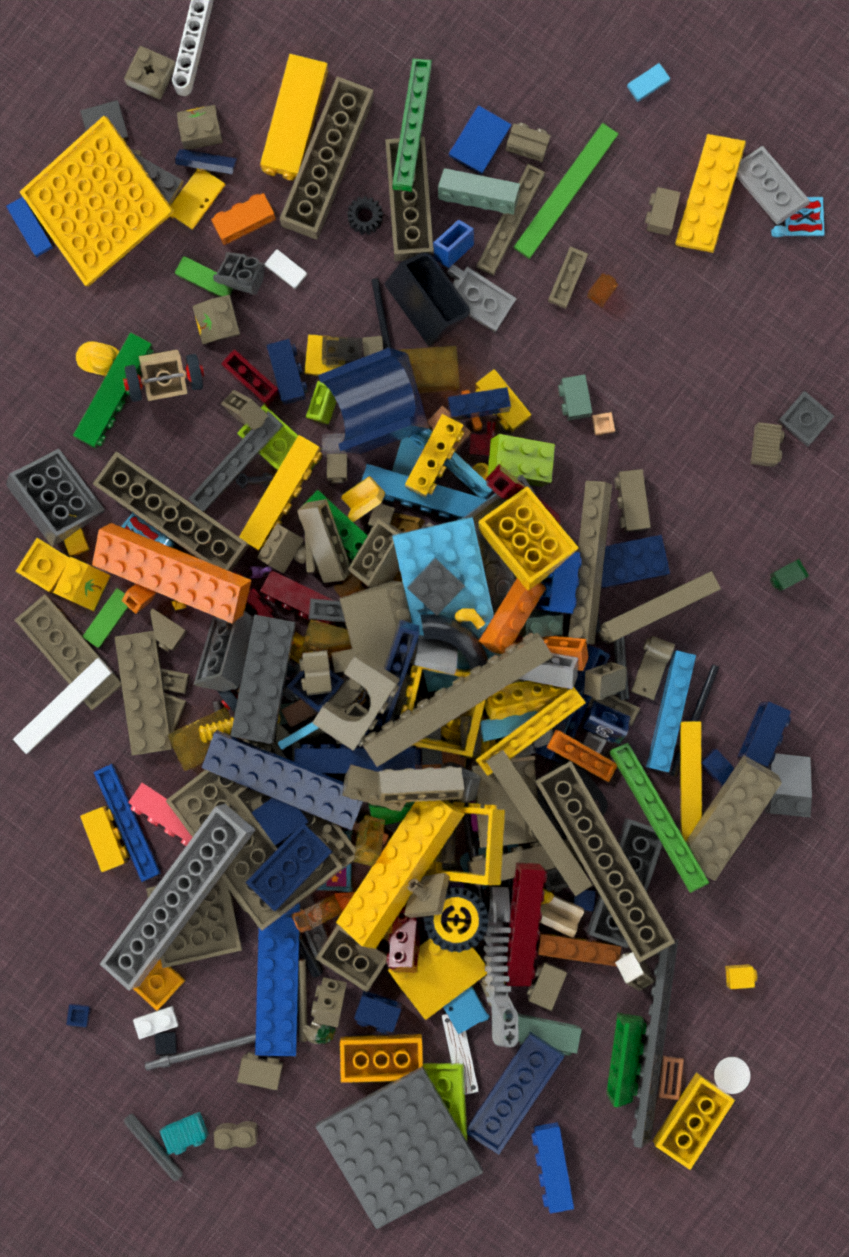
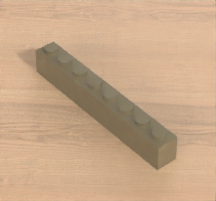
(592, 552)

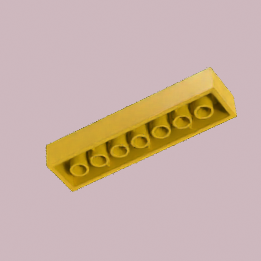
(403, 859)

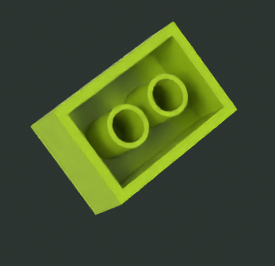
(523, 457)

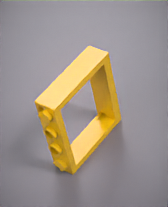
(475, 712)
(494, 848)

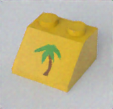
(82, 583)

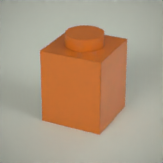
(138, 597)

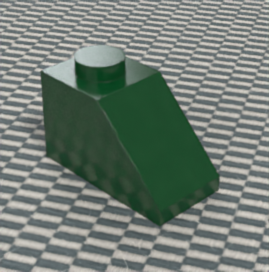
(788, 575)

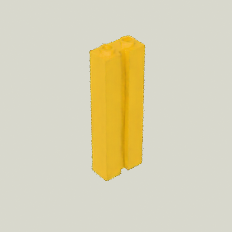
(294, 116)

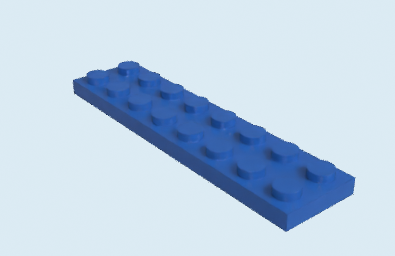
(277, 987)

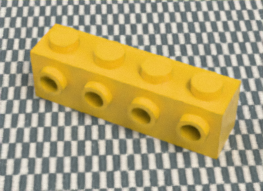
(434, 455)
(521, 699)

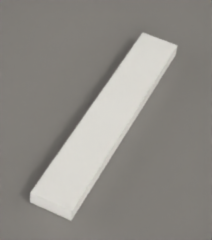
(62, 705)

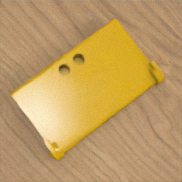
(191, 201)

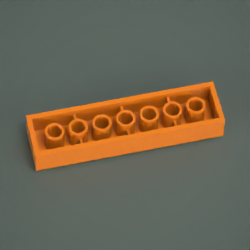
(171, 572)

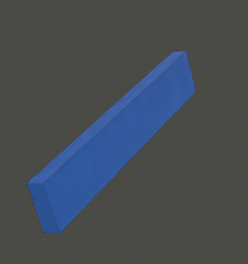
(127, 822)

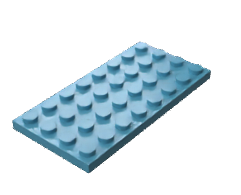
(458, 550)

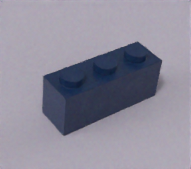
(287, 371)
(479, 404)

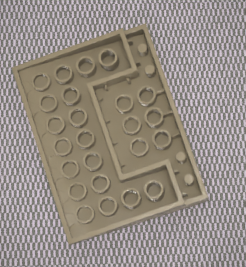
(207, 790)

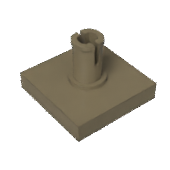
(427, 895)

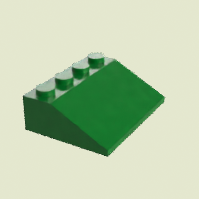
(625, 1058)

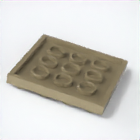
(209, 930)

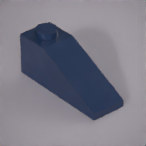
(717, 766)

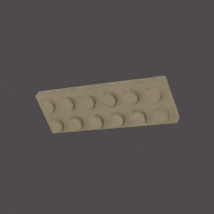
(64, 646)
(143, 693)

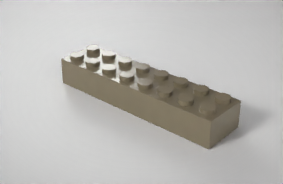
(327, 158)
(170, 513)

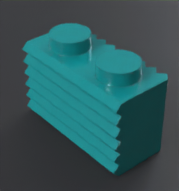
(184, 1133)

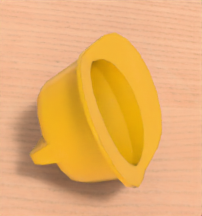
(96, 357)

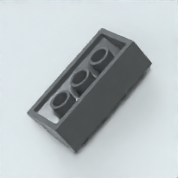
(224, 654)

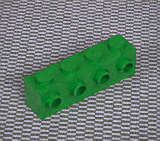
(350, 534)

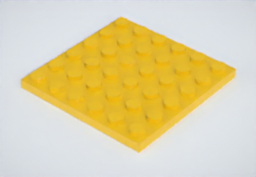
(96, 201)

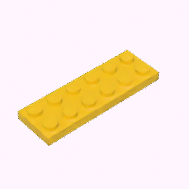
(710, 193)

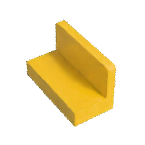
(363, 498)

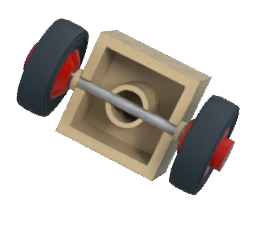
(163, 376)

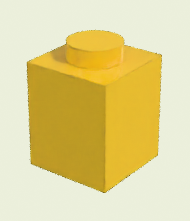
(740, 976)

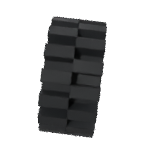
(365, 227)

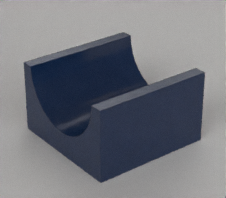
(376, 400)

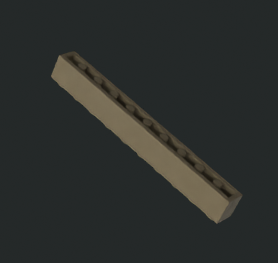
(457, 698)

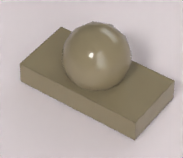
(304, 555)

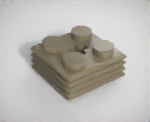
(154, 83)

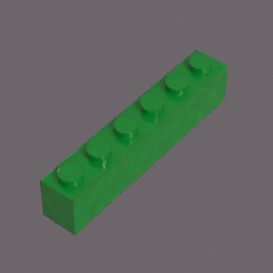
(111, 393)

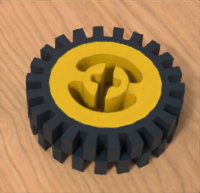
(454, 940)

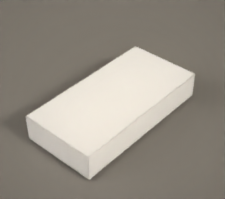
(286, 269)

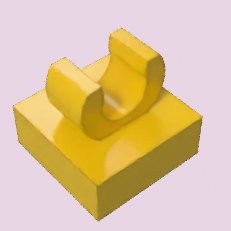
(450, 730)

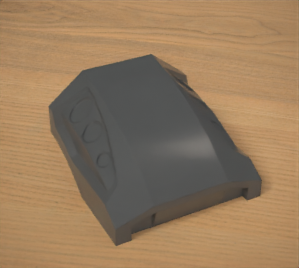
(241, 273)

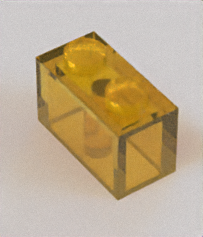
(369, 840)

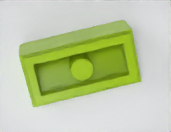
(321, 404)

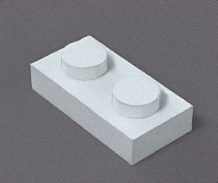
(155, 1022)

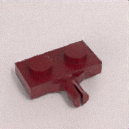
(481, 443)

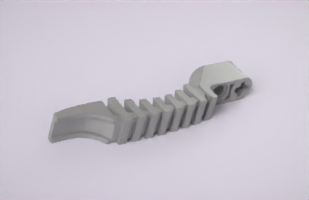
(501, 1003)

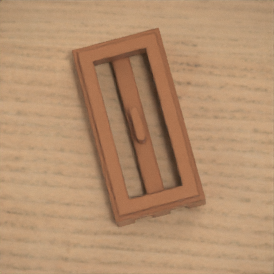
(672, 1060)

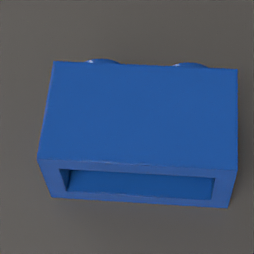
(453, 243)

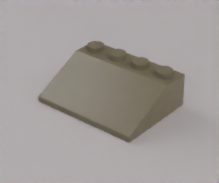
(373, 619)
(492, 793)

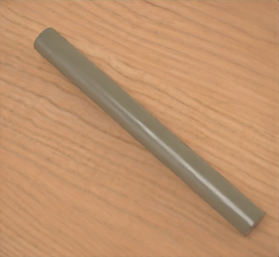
(302, 998)

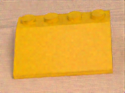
(527, 538)
(440, 976)

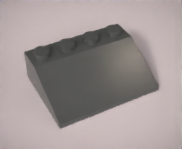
(50, 492)

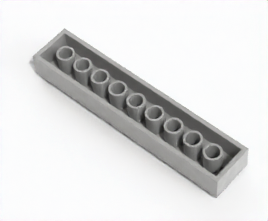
(177, 896)

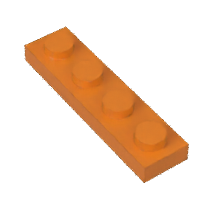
(582, 755)

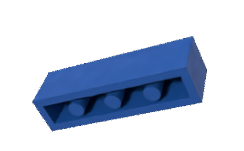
(553, 1167)

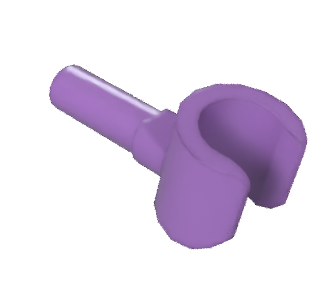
(257, 571)

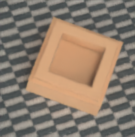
(603, 424)

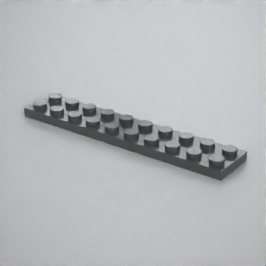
(654, 1049)

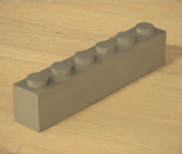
(518, 854)

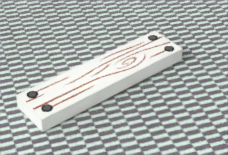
(460, 1053)

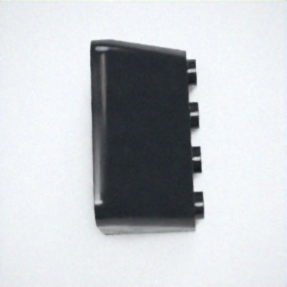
(427, 297)

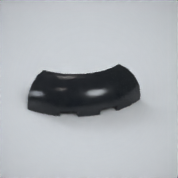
(457, 634)

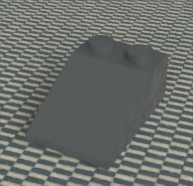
(795, 792)

